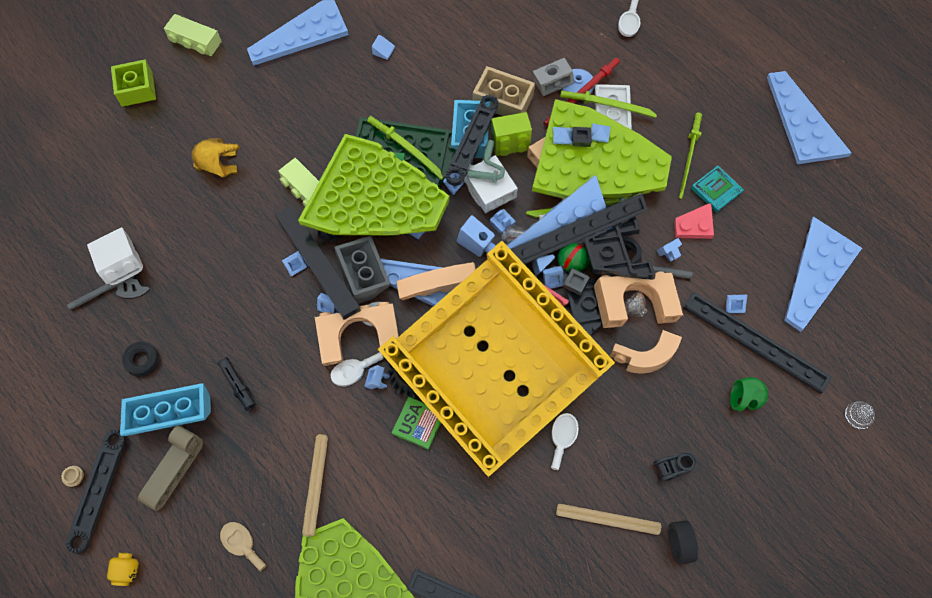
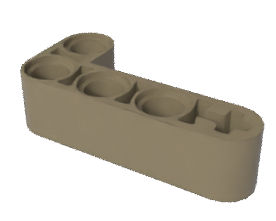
(171, 468)

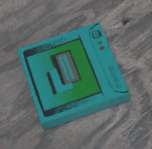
(717, 189)

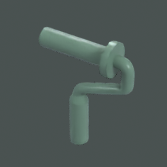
(487, 175)

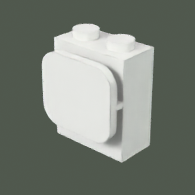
(490, 194)
(115, 257)

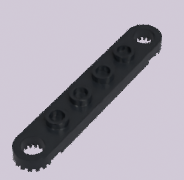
(472, 140)
(96, 492)

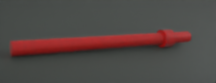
(604, 72)

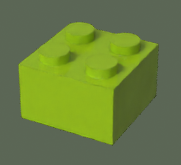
(133, 83)
(511, 134)

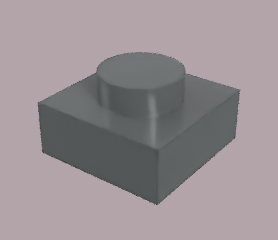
(576, 282)

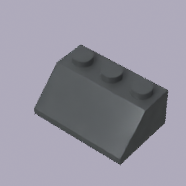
(362, 269)

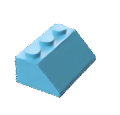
(462, 116)

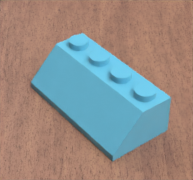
(164, 409)

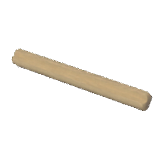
(315, 486)
(608, 519)

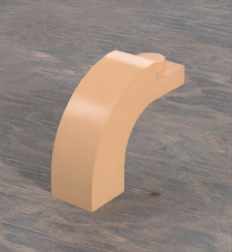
(650, 360)

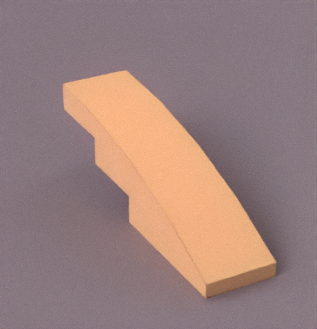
(433, 281)

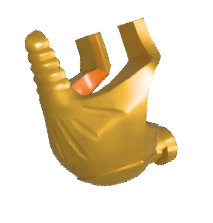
(207, 155)

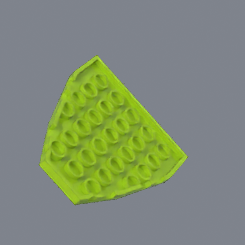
(621, 166)
(372, 194)
(344, 565)

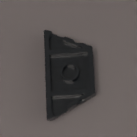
(585, 307)

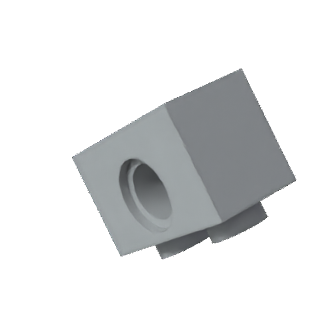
(553, 77)

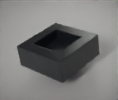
(581, 136)

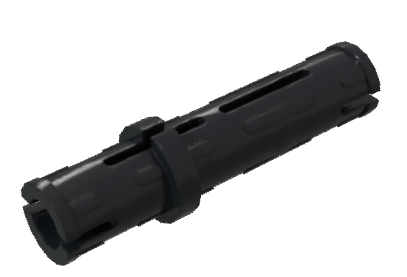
(240, 390)

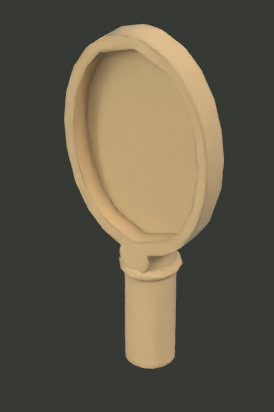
(240, 543)

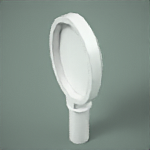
(629, 21)
(352, 370)
(563, 435)

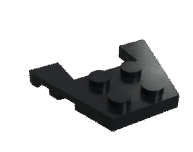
(609, 255)

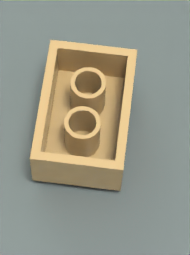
(511, 91)

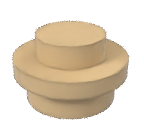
(72, 476)

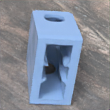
(476, 237)

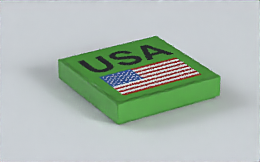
(417, 424)

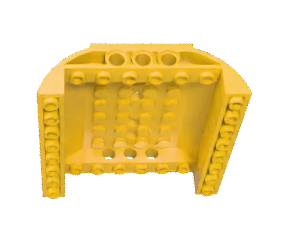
(524, 334)

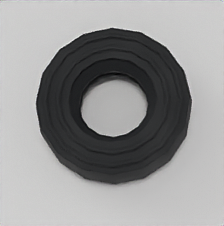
(135, 348)

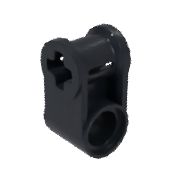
(671, 468)

